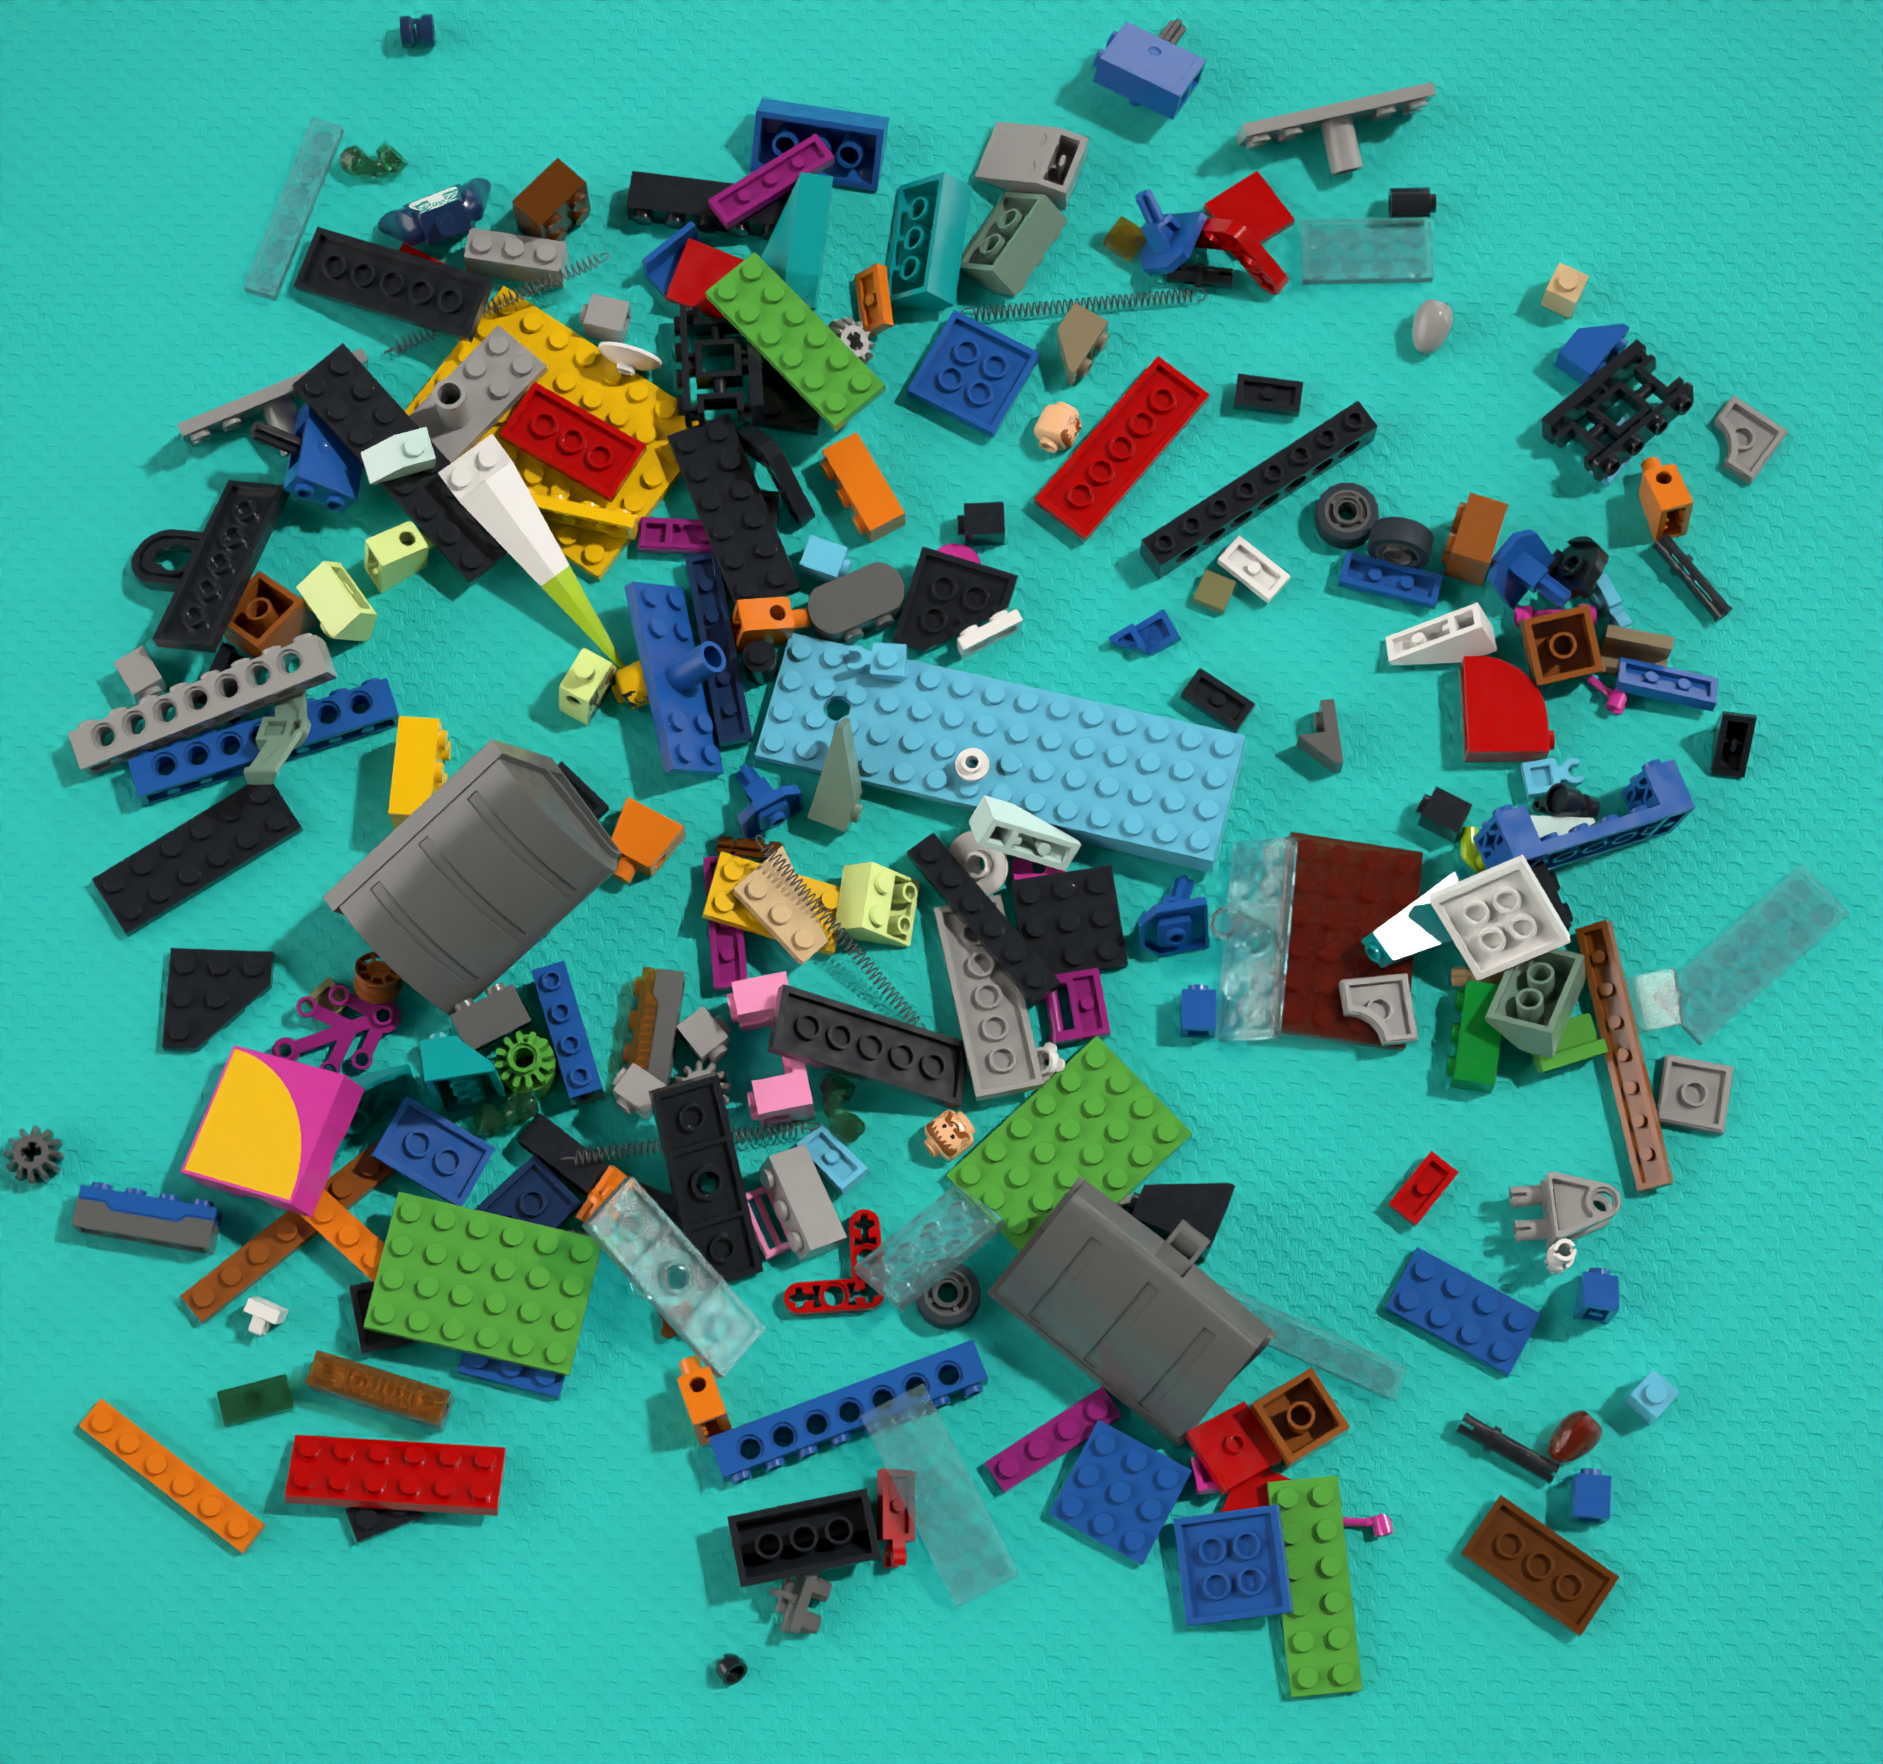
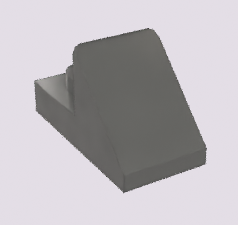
(1324, 746)

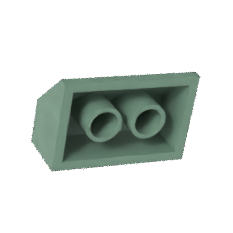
(1012, 242)
(1538, 1001)

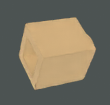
(1564, 290)

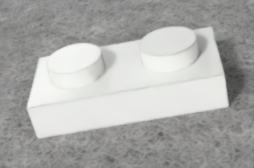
(1253, 569)
(977, 638)

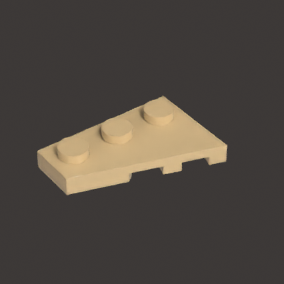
(781, 909)

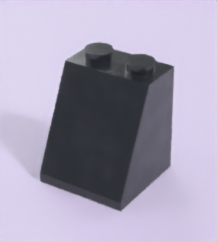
(1165, 1205)

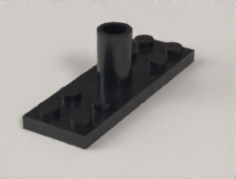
(706, 1174)

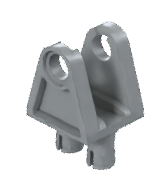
(1565, 1208)

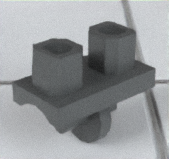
(796, 1597)

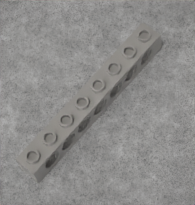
(314, 670)

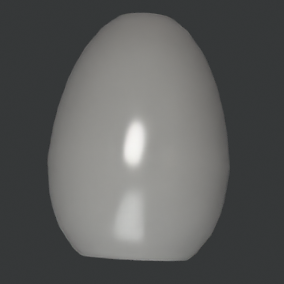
(1431, 325)

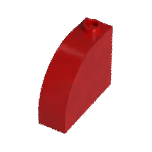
(1502, 713)

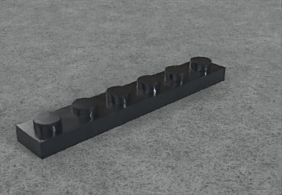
(983, 919)

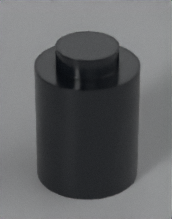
(1411, 202)
(760, 662)

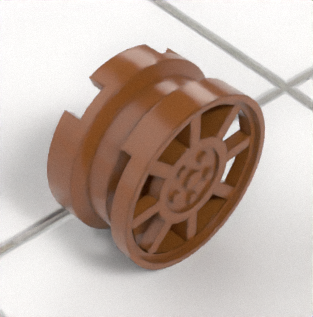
(376, 980)

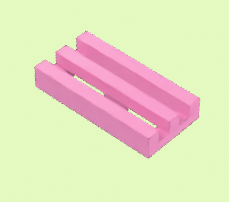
(779, 1247)

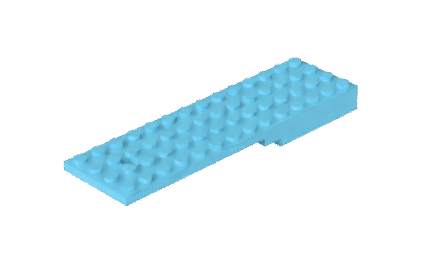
(1071, 761)

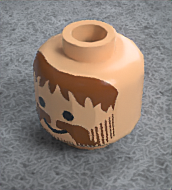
(1057, 427)
(949, 1135)

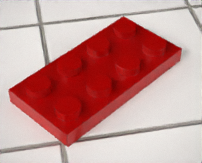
(572, 442)

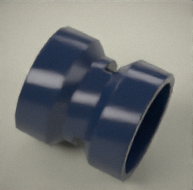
(424, 28)

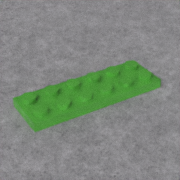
(795, 341)
(1322, 1630)

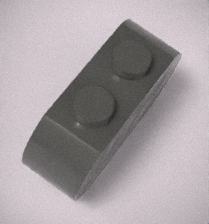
(856, 603)

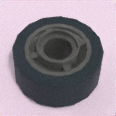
(1349, 498)
(1400, 542)
(956, 1313)

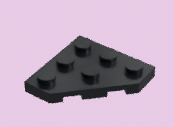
(949, 597)
(210, 992)

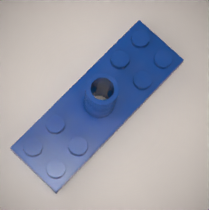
(676, 678)

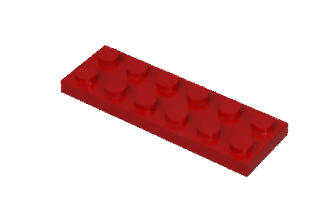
(1121, 448)
(395, 1475)

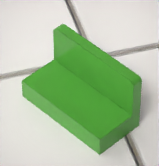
(1576, 1044)

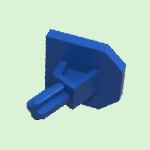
(1167, 236)
(1522, 567)
(767, 806)
(1177, 923)

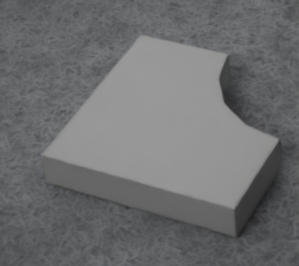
(1749, 438)
(1382, 1003)

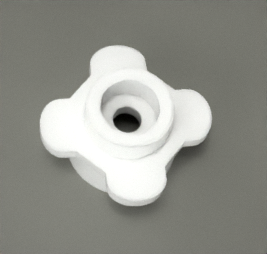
(1055, 1064)

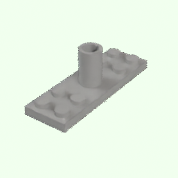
(1337, 123)
(478, 393)
(274, 402)

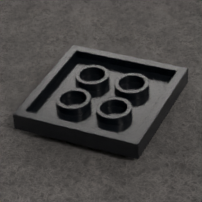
(1071, 919)

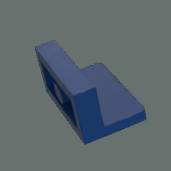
(662, 262)

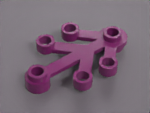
(342, 1029)

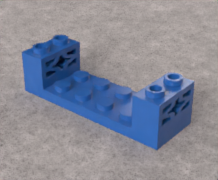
(1655, 804)

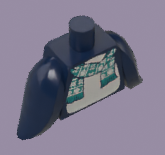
(438, 214)

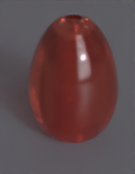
(1574, 1437)

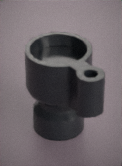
(1567, 802)

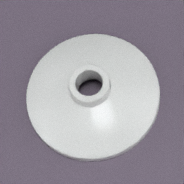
(629, 357)
(968, 854)

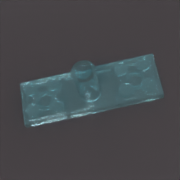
(1255, 939)
(673, 1277)

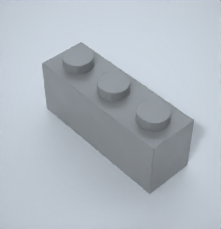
(515, 256)
(802, 1203)

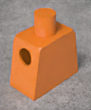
(1664, 499)
(766, 621)
(644, 840)
(702, 1399)

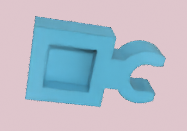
(1608, 600)
(884, 660)
(1542, 774)

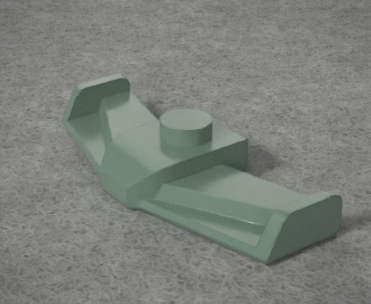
(278, 738)

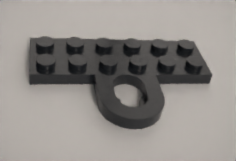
(219, 567)

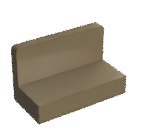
(1634, 645)

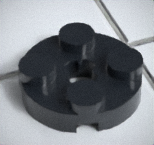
(1588, 564)

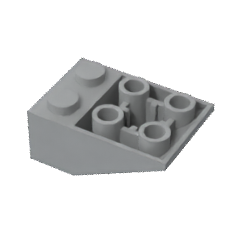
(1034, 160)

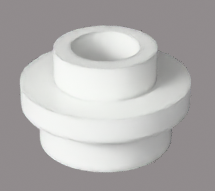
(972, 774)

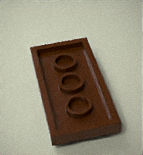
(1539, 1565)

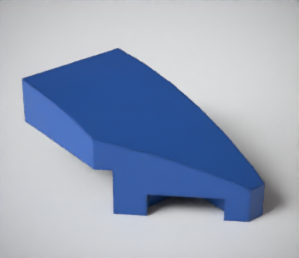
(1148, 636)

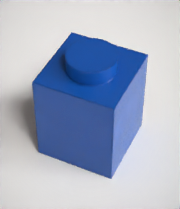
(1198, 1012)
(1590, 1496)

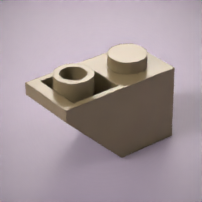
(1078, 340)

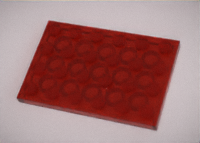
(1337, 901)

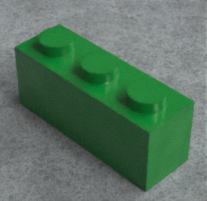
(1476, 1041)

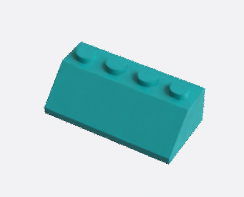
(928, 243)
(459, 1074)

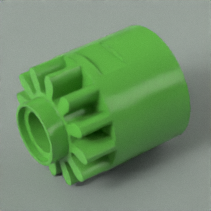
(536, 1079)

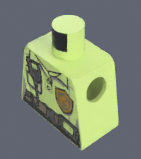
(589, 683)

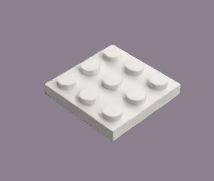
(1500, 918)

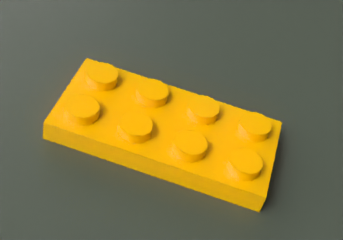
(728, 910)

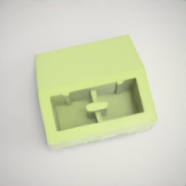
(338, 603)
(877, 904)

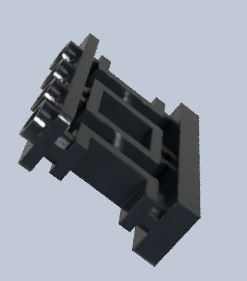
(746, 362)
(1603, 392)

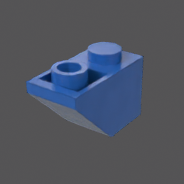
(1590, 350)

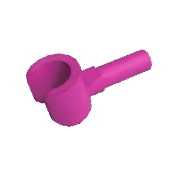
(1617, 699)
(1381, 1524)

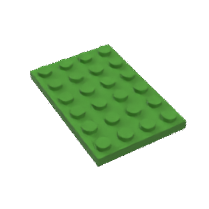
(1083, 1123)
(483, 1284)

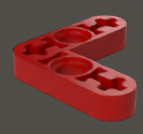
(1237, 238)
(807, 1287)

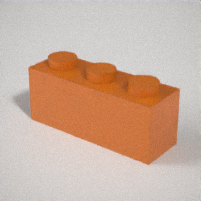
(862, 488)

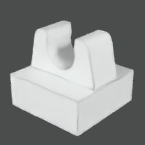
(264, 1314)

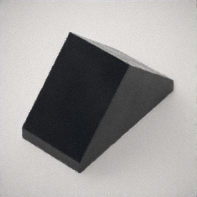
(1732, 743)

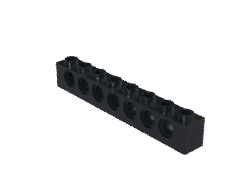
(1258, 490)

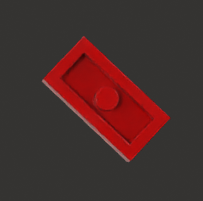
(1423, 1189)

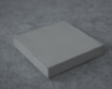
(1694, 1094)

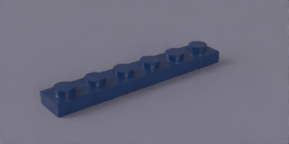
(715, 626)

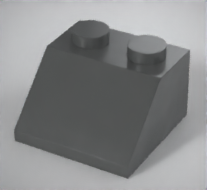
(491, 1017)

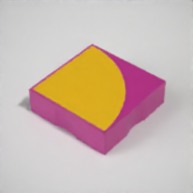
(272, 1130)

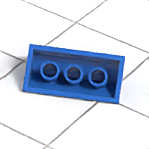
(851, 137)

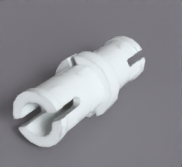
(1560, 1256)

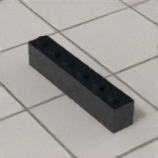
(682, 199)

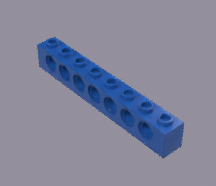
(221, 767)
(728, 1444)

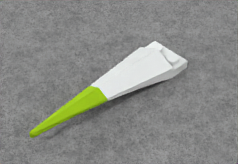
(499, 500)

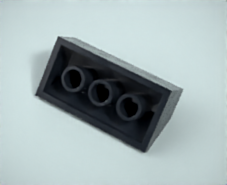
(804, 1537)

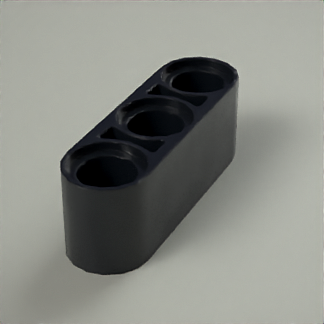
(552, 1144)

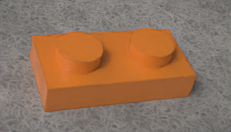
(874, 299)

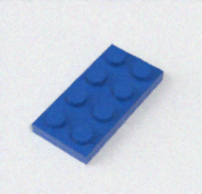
(1462, 1311)

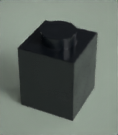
(982, 524)
(1443, 813)

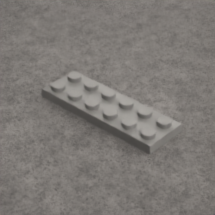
(989, 1013)

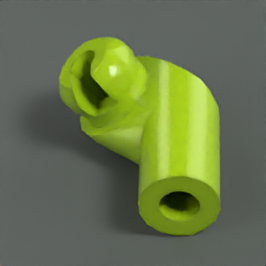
(1469, 850)

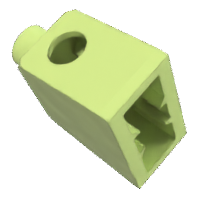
(396, 555)

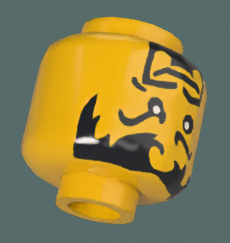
(631, 686)

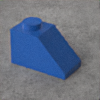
(1597, 1296)

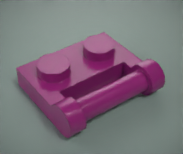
(1086, 1008)

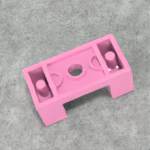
(777, 1097)

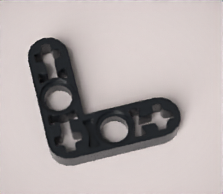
(769, 455)

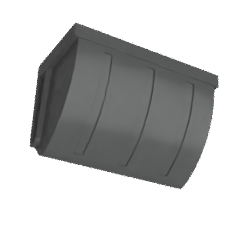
(477, 874)
(1132, 1309)

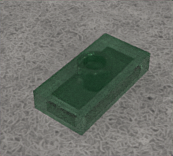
(255, 1400)

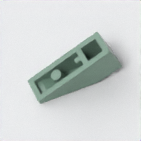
(840, 784)

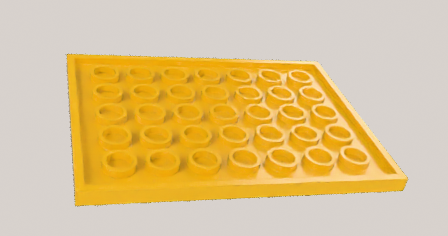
(592, 383)

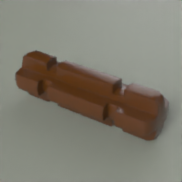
(745, 847)

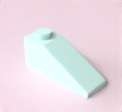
(1021, 834)

